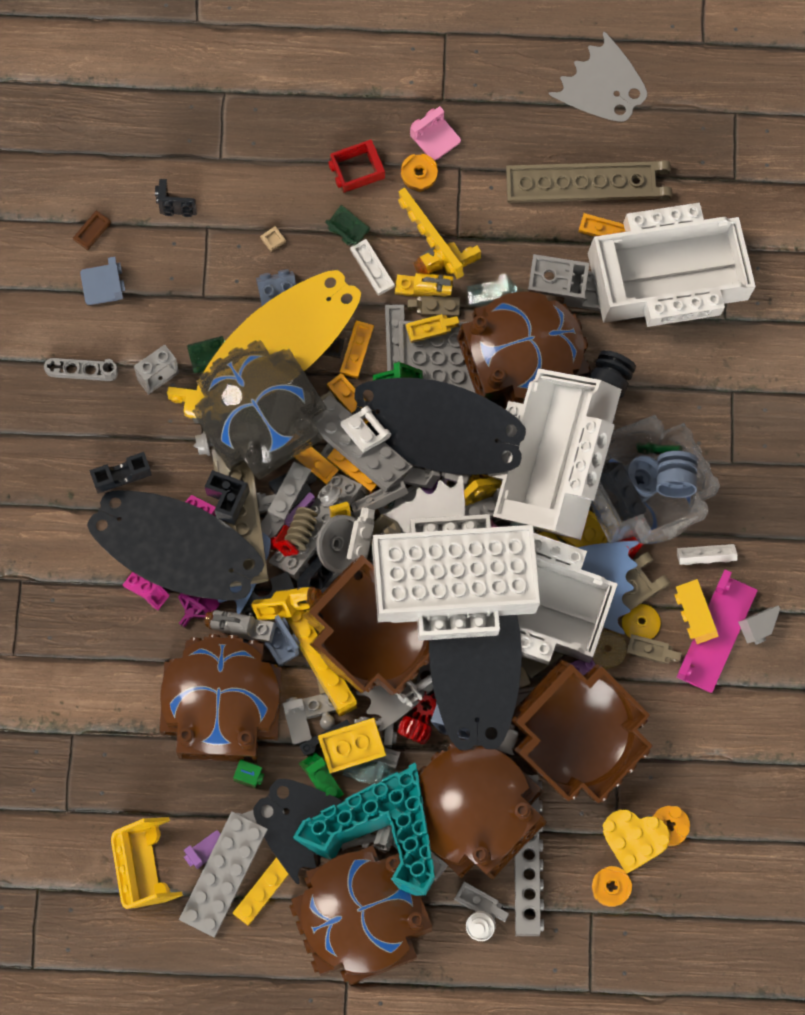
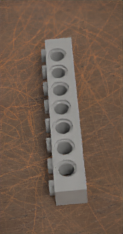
(523, 926)

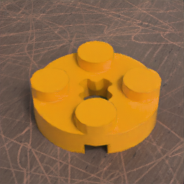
(419, 162)
(681, 822)
(602, 893)

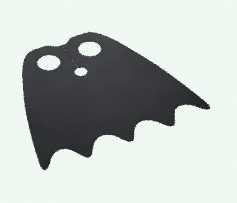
(303, 803)

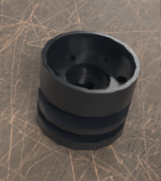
(614, 370)

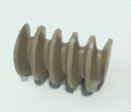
(301, 527)

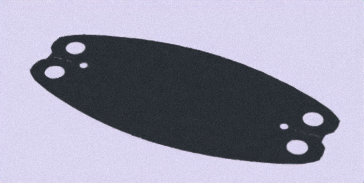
(443, 425)
(175, 545)
(478, 680)

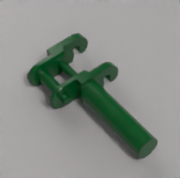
(656, 449)

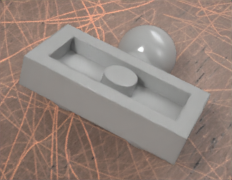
(320, 706)

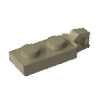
(433, 306)
(652, 650)

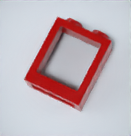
(353, 151)

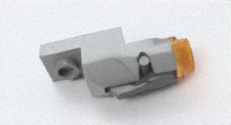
(241, 625)

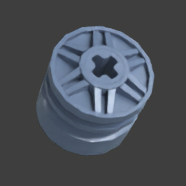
(677, 474)
(643, 476)

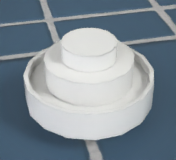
(480, 926)

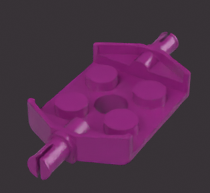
(196, 607)

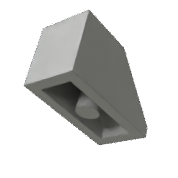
(759, 625)

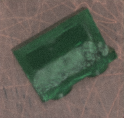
(348, 226)
(203, 352)

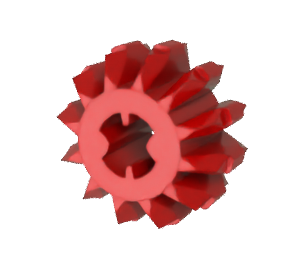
(419, 708)
(414, 730)

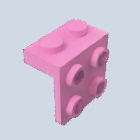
(434, 134)

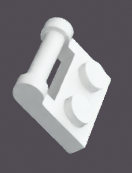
(361, 433)

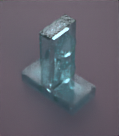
(489, 291)
(369, 772)

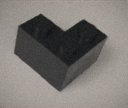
(230, 493)

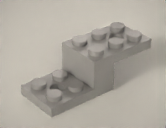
(570, 281)

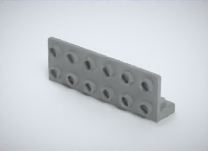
(297, 564)

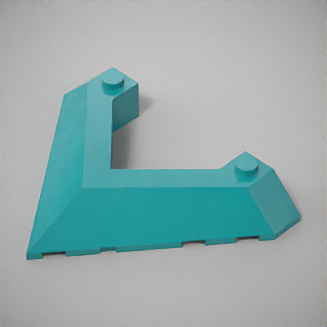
(390, 802)

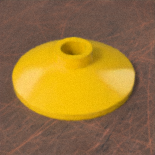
(632, 626)

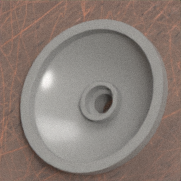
(331, 554)

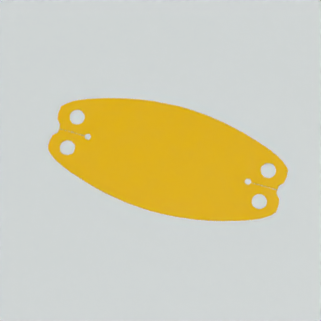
(297, 320)

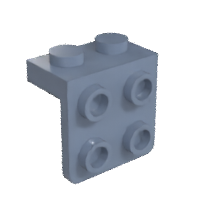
(102, 283)
(273, 285)
(284, 645)

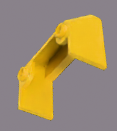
(137, 866)

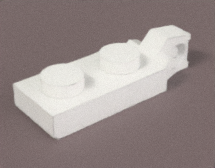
(361, 534)

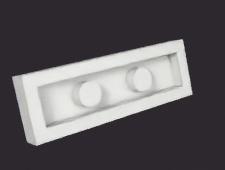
(372, 267)
(707, 554)

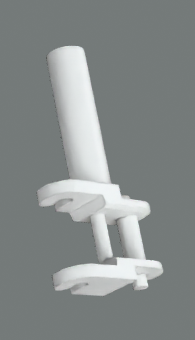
(415, 690)

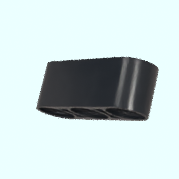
(315, 575)

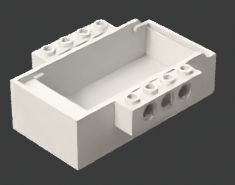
(670, 266)
(562, 452)
(455, 576)
(570, 605)

